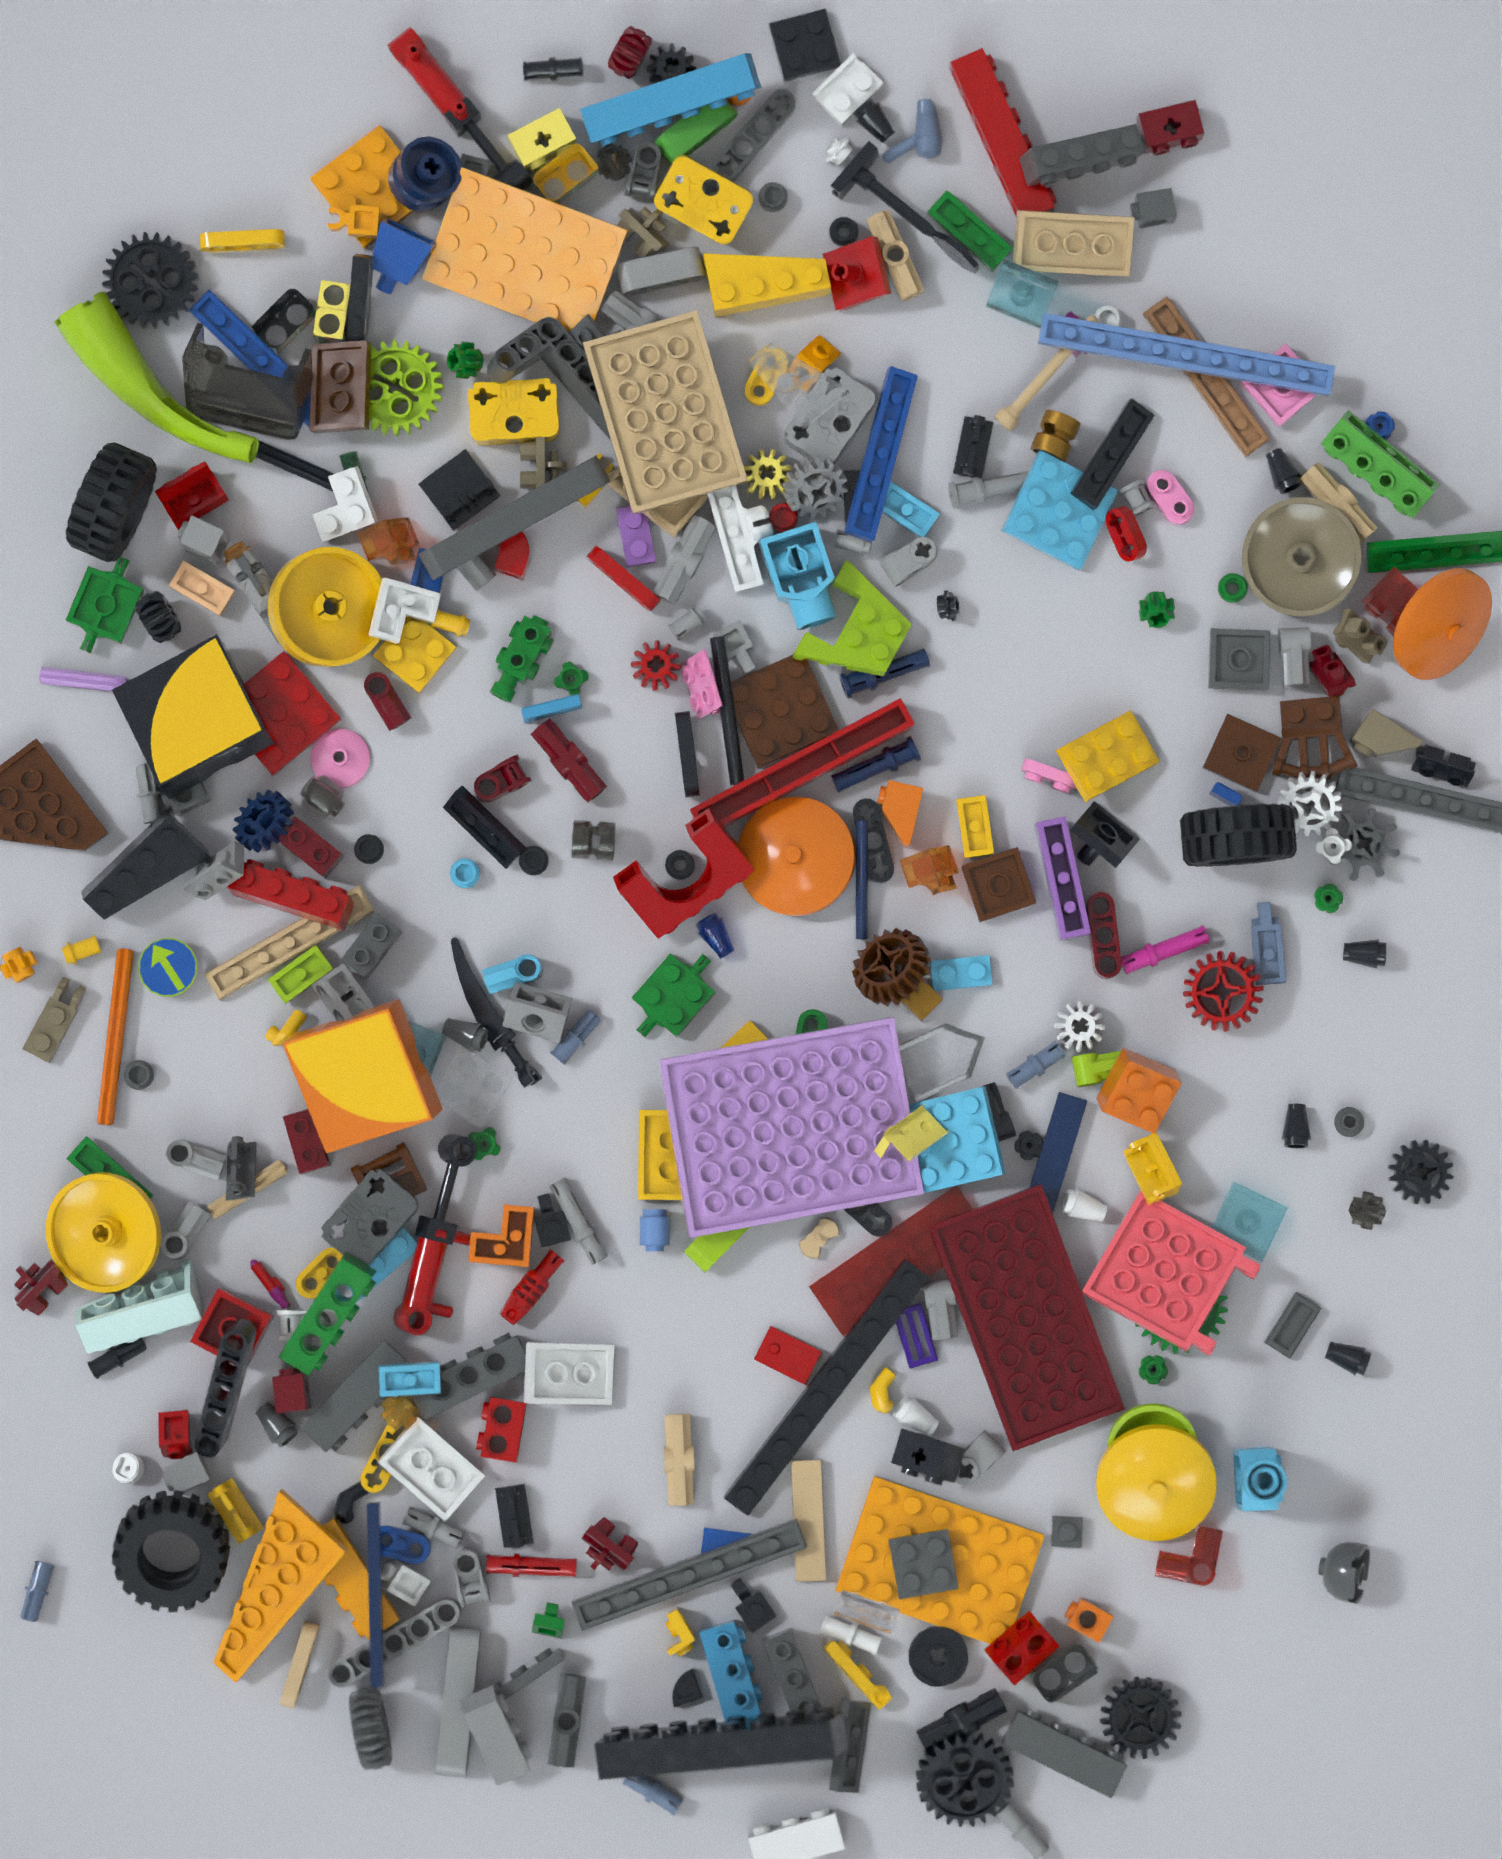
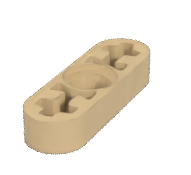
(299, 1664)

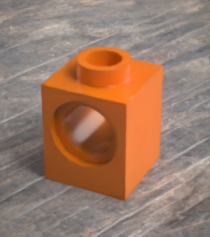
(1100, 1625)

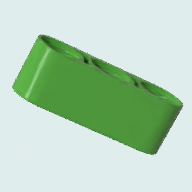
(692, 133)

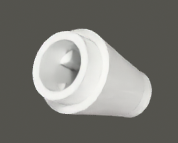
(1082, 1206)
(914, 1415)

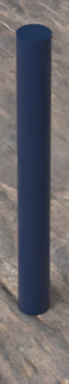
(861, 879)

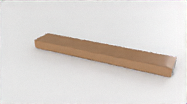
(1214, 390)

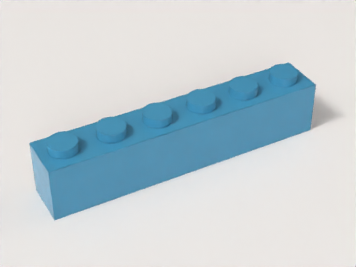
(671, 98)

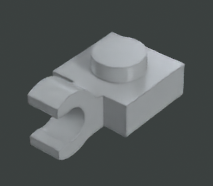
(737, 645)

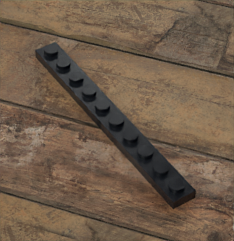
(826, 1387)

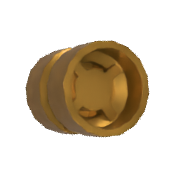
(1056, 434)

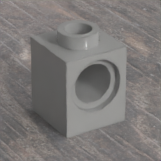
(186, 1473)

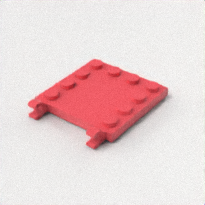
(1166, 1272)

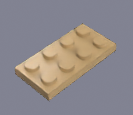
(1074, 243)

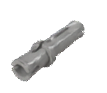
(576, 1217)

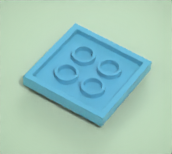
(1053, 518)
(969, 1148)

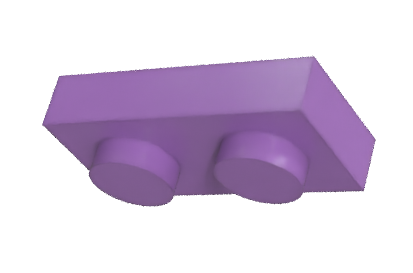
(635, 537)

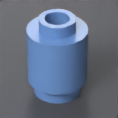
(654, 1229)

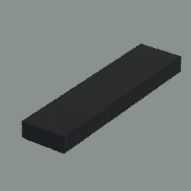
(1112, 454)

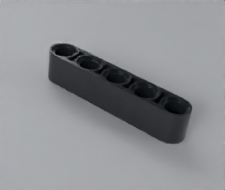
(230, 1377)

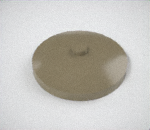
(1301, 556)

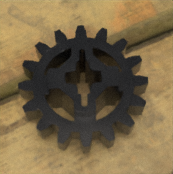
(1424, 1185)

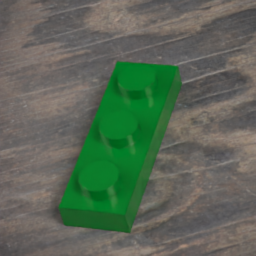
(969, 230)
(92, 1159)

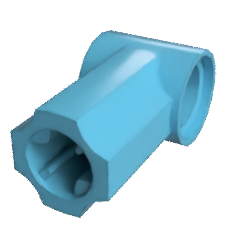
(504, 975)

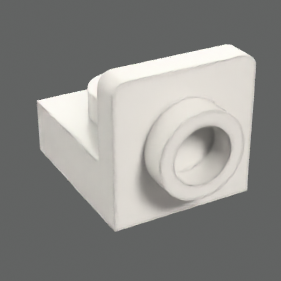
(403, 1581)

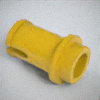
(451, 623)
(81, 949)

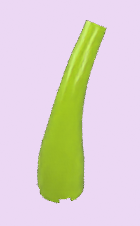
(114, 358)

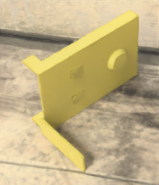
(912, 1134)

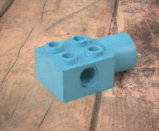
(801, 574)
(1258, 1478)

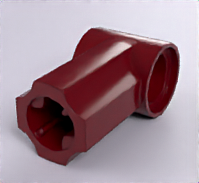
(387, 703)

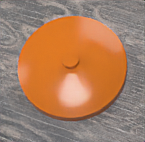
(1442, 623)
(798, 855)

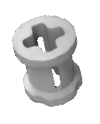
(1137, 497)

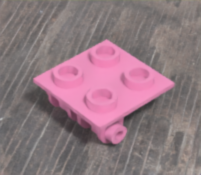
(701, 683)

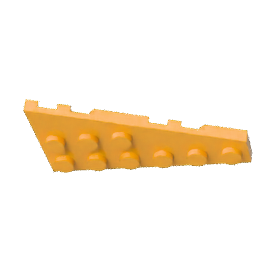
(283, 1574)

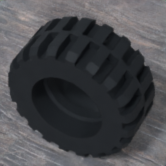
(111, 502)
(1238, 835)
(165, 1587)

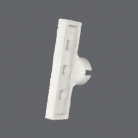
(739, 536)

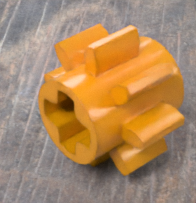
(18, 965)

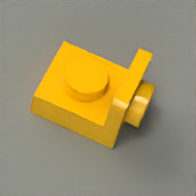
(679, 1627)

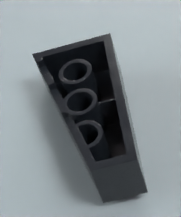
(145, 865)

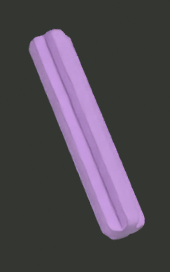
(81, 679)

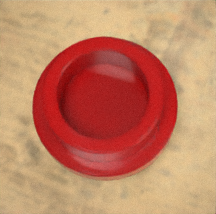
(783, 517)

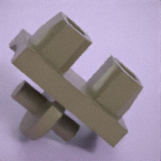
(652, 240)
(536, 452)
(1358, 637)

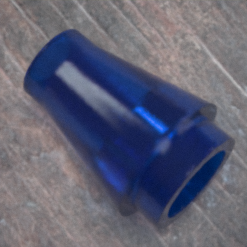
(714, 933)

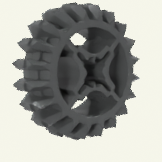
(370, 1728)

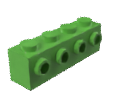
(1379, 464)

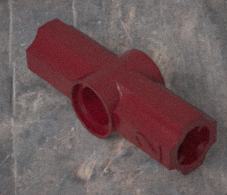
(568, 760)

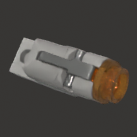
(251, 578)

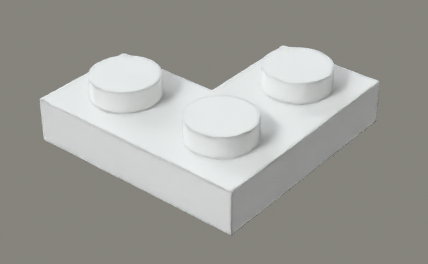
(353, 506)
(395, 603)

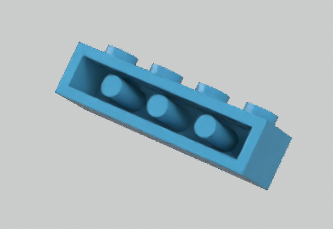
(731, 1670)

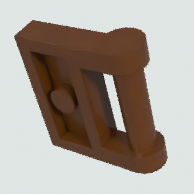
(408, 1176)

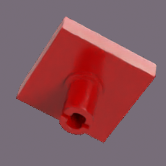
(857, 273)

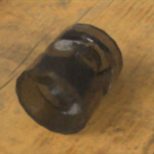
(583, 839)

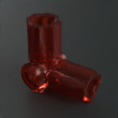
(1181, 1567)

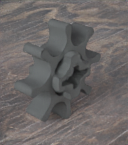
(1374, 837)

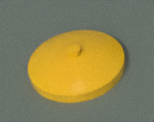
(103, 1232)
(1156, 1482)

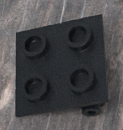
(459, 489)

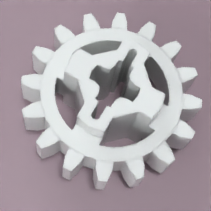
(1318, 810)

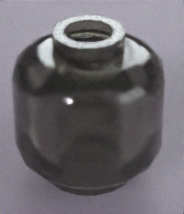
(322, 796)

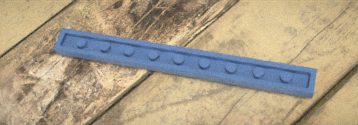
(1186, 354)

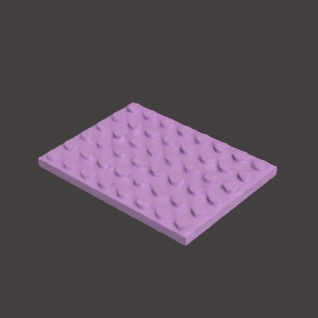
(788, 1126)

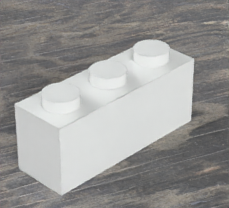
(798, 1837)

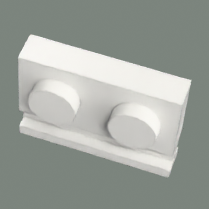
(847, 89)

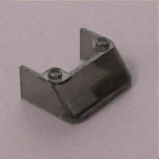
(244, 396)

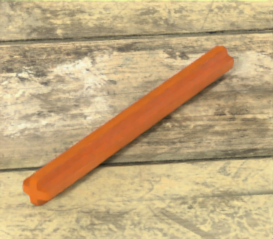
(115, 1036)

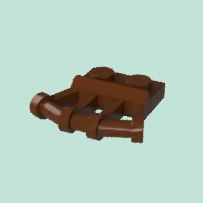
(1312, 719)

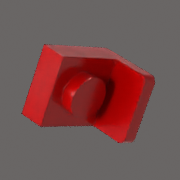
(174, 1434)

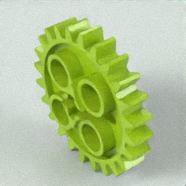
(409, 365)

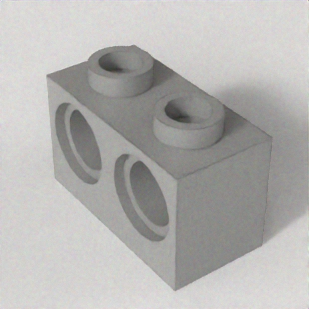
(203, 540)
(342, 994)

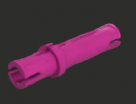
(1154, 953)

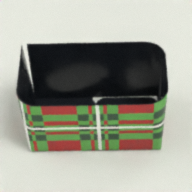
(282, 305)

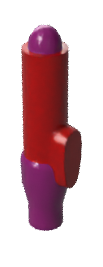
(271, 1284)

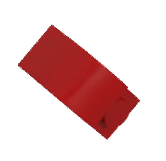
(513, 557)

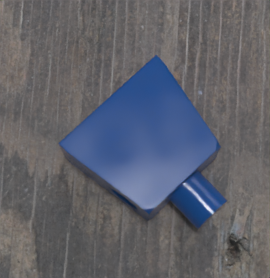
(399, 254)

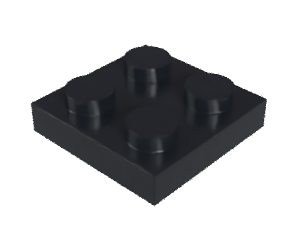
(804, 45)

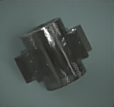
(613, 162)
(1367, 1210)

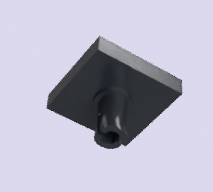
(1103, 836)

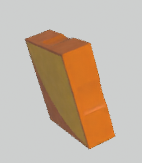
(362, 1076)

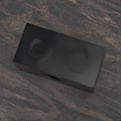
(928, 1456)

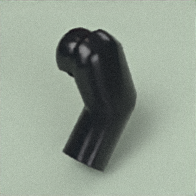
(345, 1502)

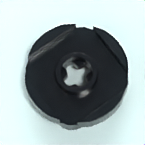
(941, 1673)

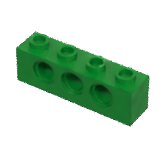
(348, 1272)

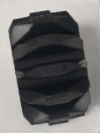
(660, 63)
(158, 617)

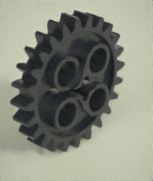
(133, 299)
(942, 1765)

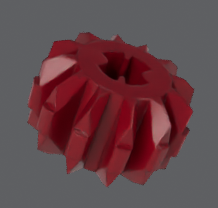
(629, 52)

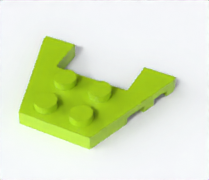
(870, 634)

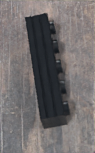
(360, 297)

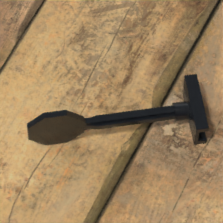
(858, 173)

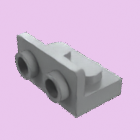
(217, 872)

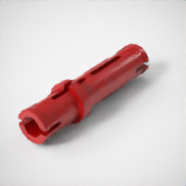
(530, 1565)

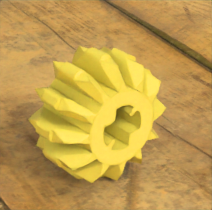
(767, 484)

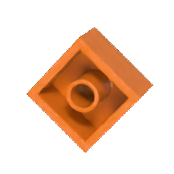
(1138, 1090)

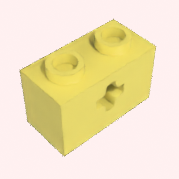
(553, 129)

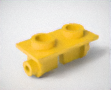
(235, 1510)

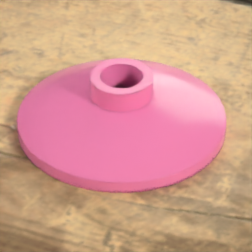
(351, 768)

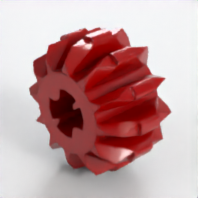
(663, 672)

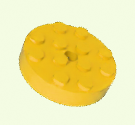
(299, 597)

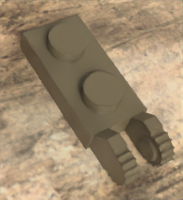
(53, 1022)

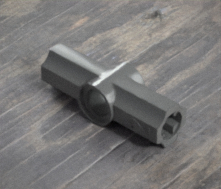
(564, 1740)

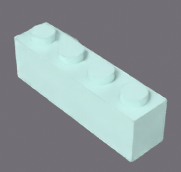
(141, 1310)

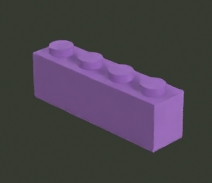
(1062, 878)

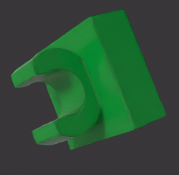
(549, 1623)

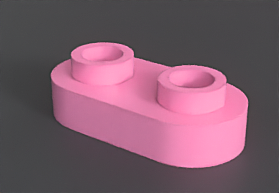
(1169, 497)
(1038, 771)

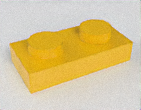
(974, 826)

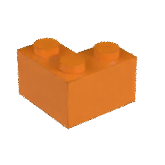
(509, 1247)

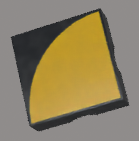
(192, 716)

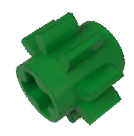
(465, 360)
(1156, 609)

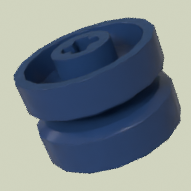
(424, 174)

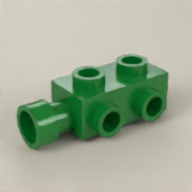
(526, 649)

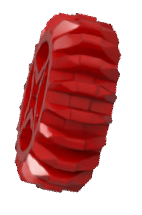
(1223, 1005)

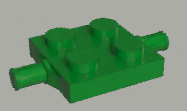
(104, 604)
(673, 995)

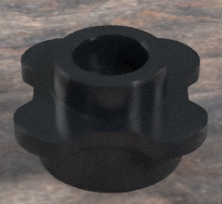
(948, 605)

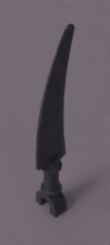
(488, 1016)

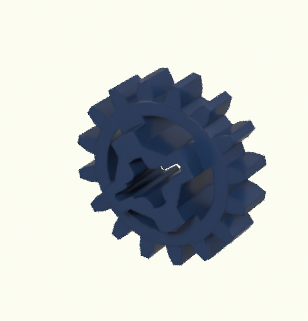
(263, 821)

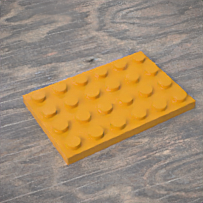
(523, 252)
(988, 1554)

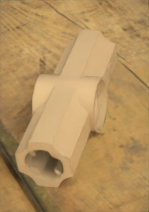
(902, 272)
(1325, 488)
(679, 1459)

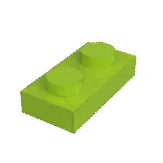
(300, 974)

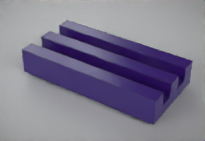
(922, 1360)

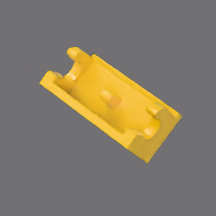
(1152, 1168)

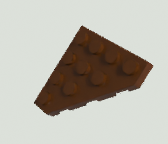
(43, 805)

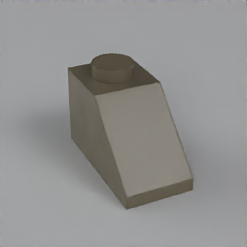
(1382, 737)

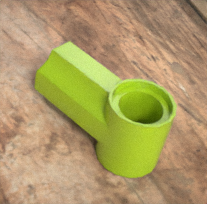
(1093, 1068)

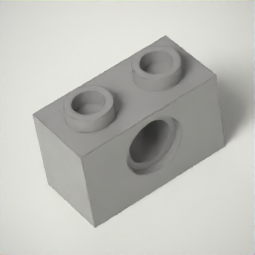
(537, 1012)

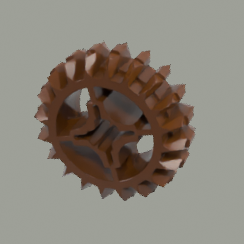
(886, 981)

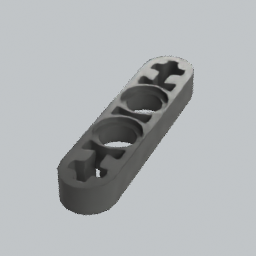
(750, 134)

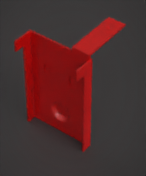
(788, 1355)

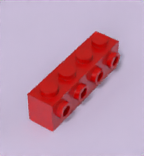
(293, 896)

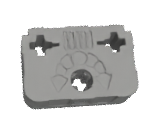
(822, 434)

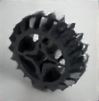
(1150, 1707)

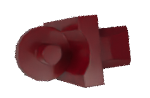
(1330, 672)
(30, 1295)
(606, 1551)

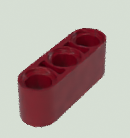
(1107, 921)

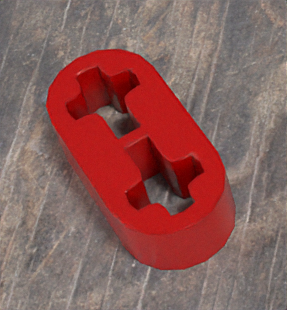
(1126, 533)

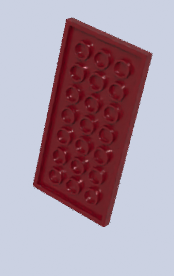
(1026, 1317)

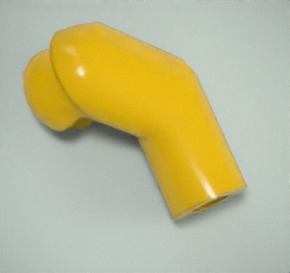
(291, 1026)
(879, 1392)

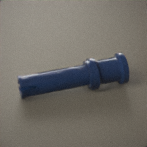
(860, 681)
(890, 759)

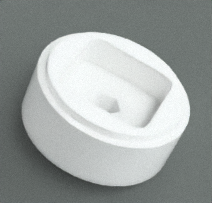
(128, 1468)

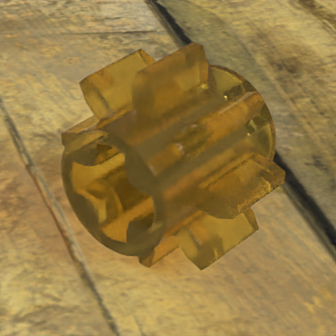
(399, 1412)

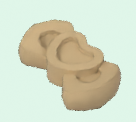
(814, 1241)

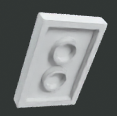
(569, 1373)
(431, 1468)

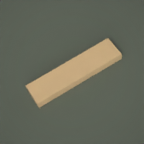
(809, 1512)

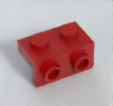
(191, 494)

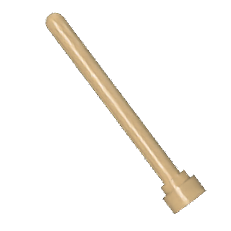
(1009, 416)

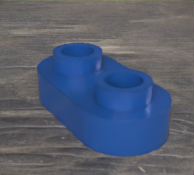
(401, 1545)

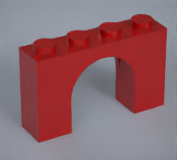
(667, 908)

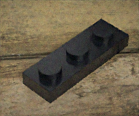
(484, 827)

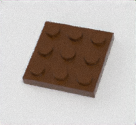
(781, 710)

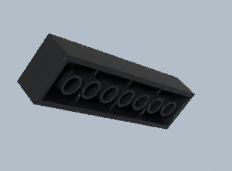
(721, 1744)

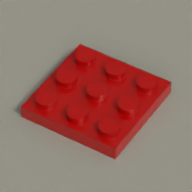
(290, 710)

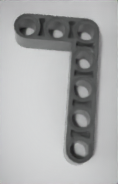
(550, 352)

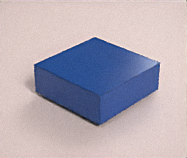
(1225, 794)

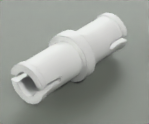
(850, 1634)

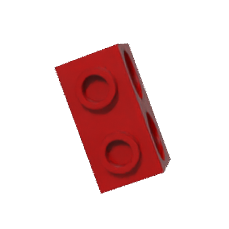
(510, 1430)
(1021, 1648)

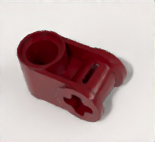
(502, 779)

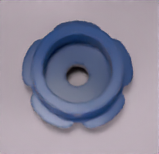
(1384, 419)

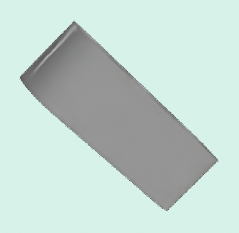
(660, 271)

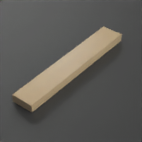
(279, 949)

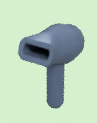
(926, 137)

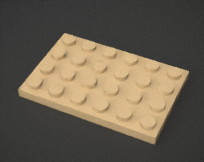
(665, 412)

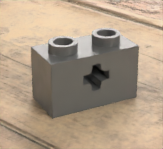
(371, 945)

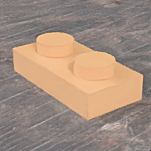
(202, 588)

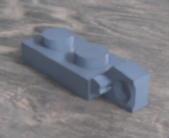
(1267, 946)

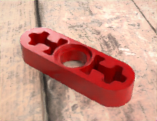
(623, 578)

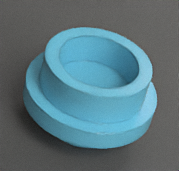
(464, 873)

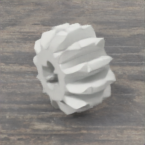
(1082, 1036)

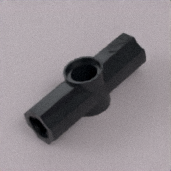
(962, 1718)

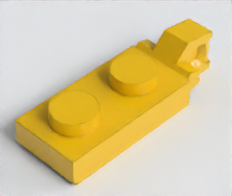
(858, 1674)

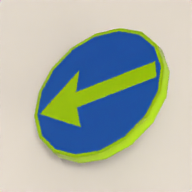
(167, 967)

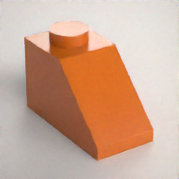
(900, 808)

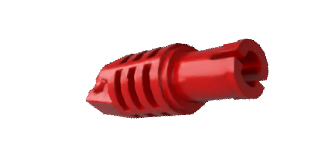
(530, 1288)

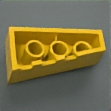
(760, 282)

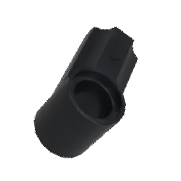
(1002, 1119)

